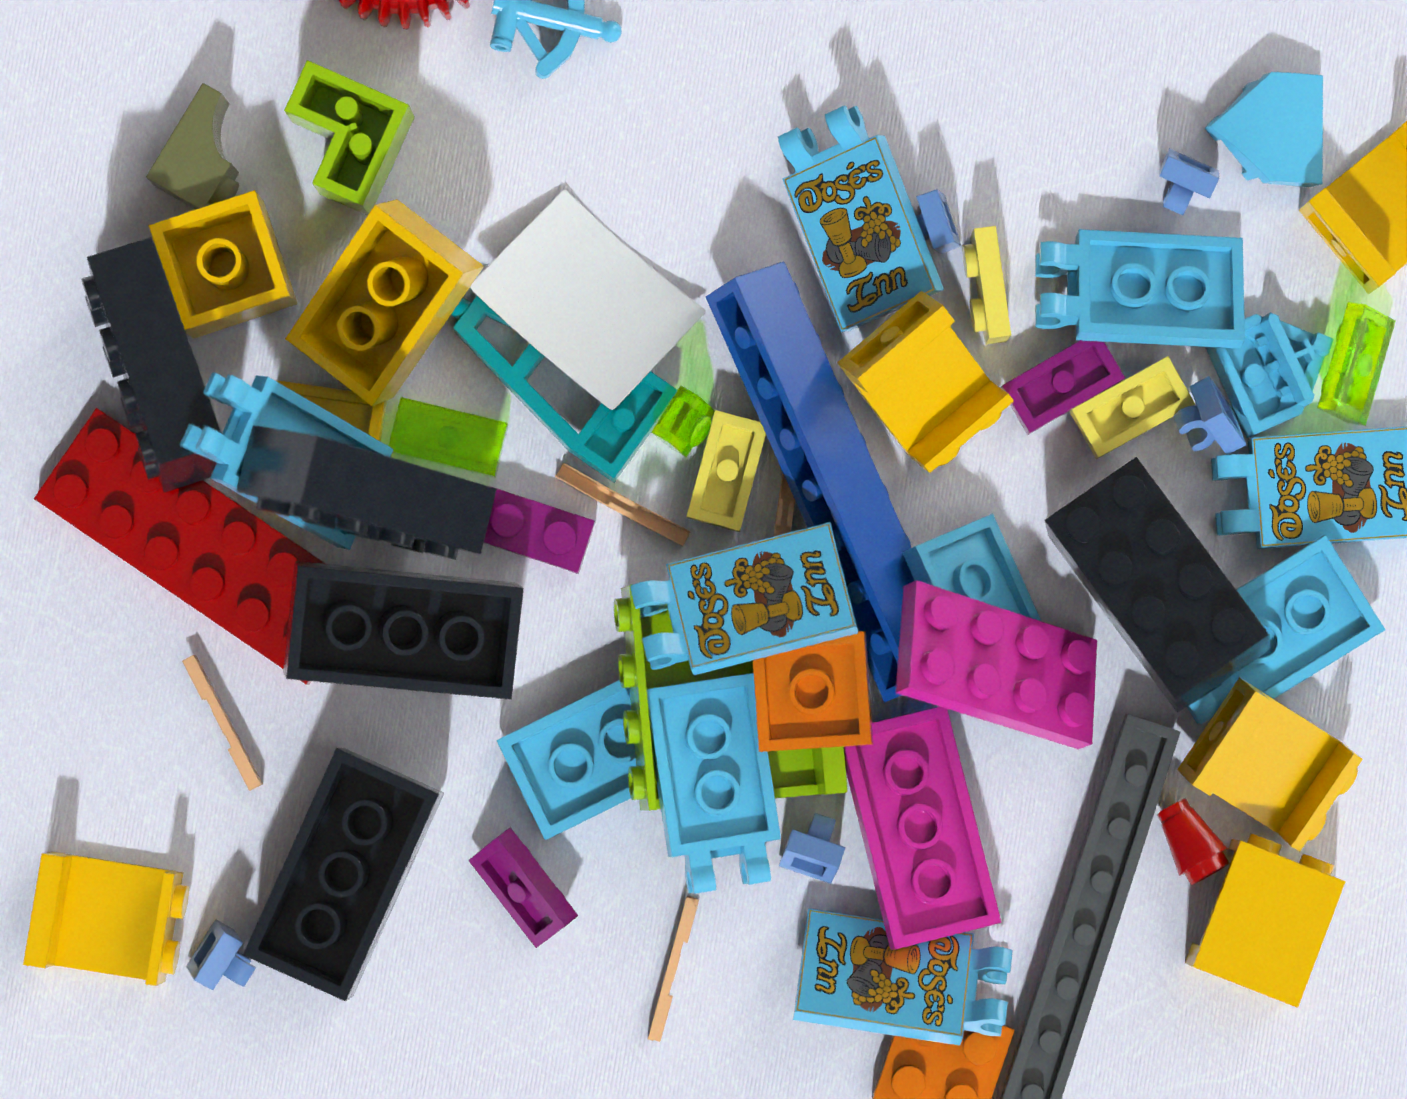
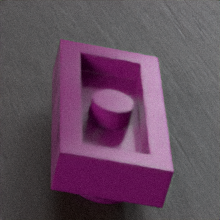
(1062, 383)
(538, 531)
(523, 887)

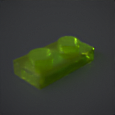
(1356, 363)
(448, 437)

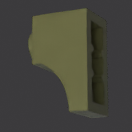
(193, 157)

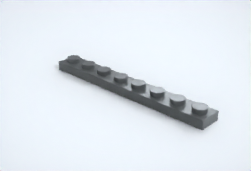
(1091, 910)

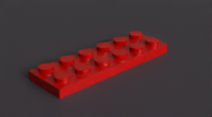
(182, 539)

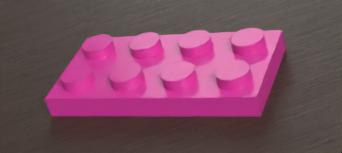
(996, 665)
(920, 830)

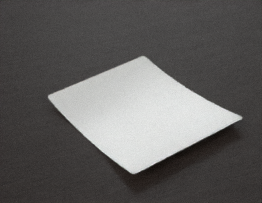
(586, 300)

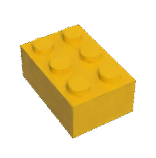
(384, 302)

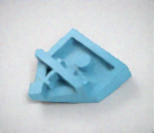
(1276, 129)
(1271, 372)

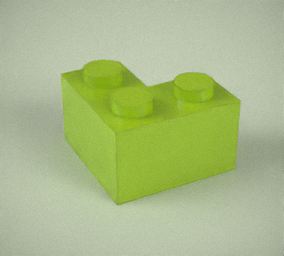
(363, 132)

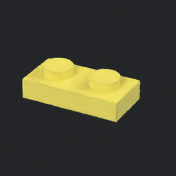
(983, 262)
(1131, 407)
(727, 471)

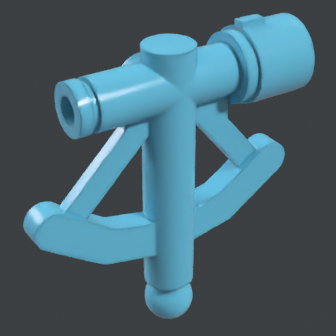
(573, 21)

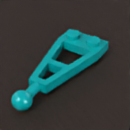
(608, 437)

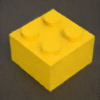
(223, 264)

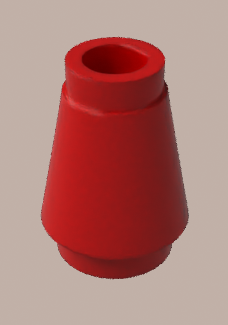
(1192, 842)

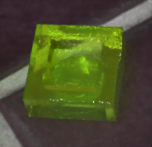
(684, 422)

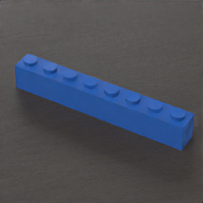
(819, 450)

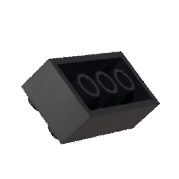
(153, 354)
(365, 493)
(1157, 584)
(402, 630)
(343, 874)

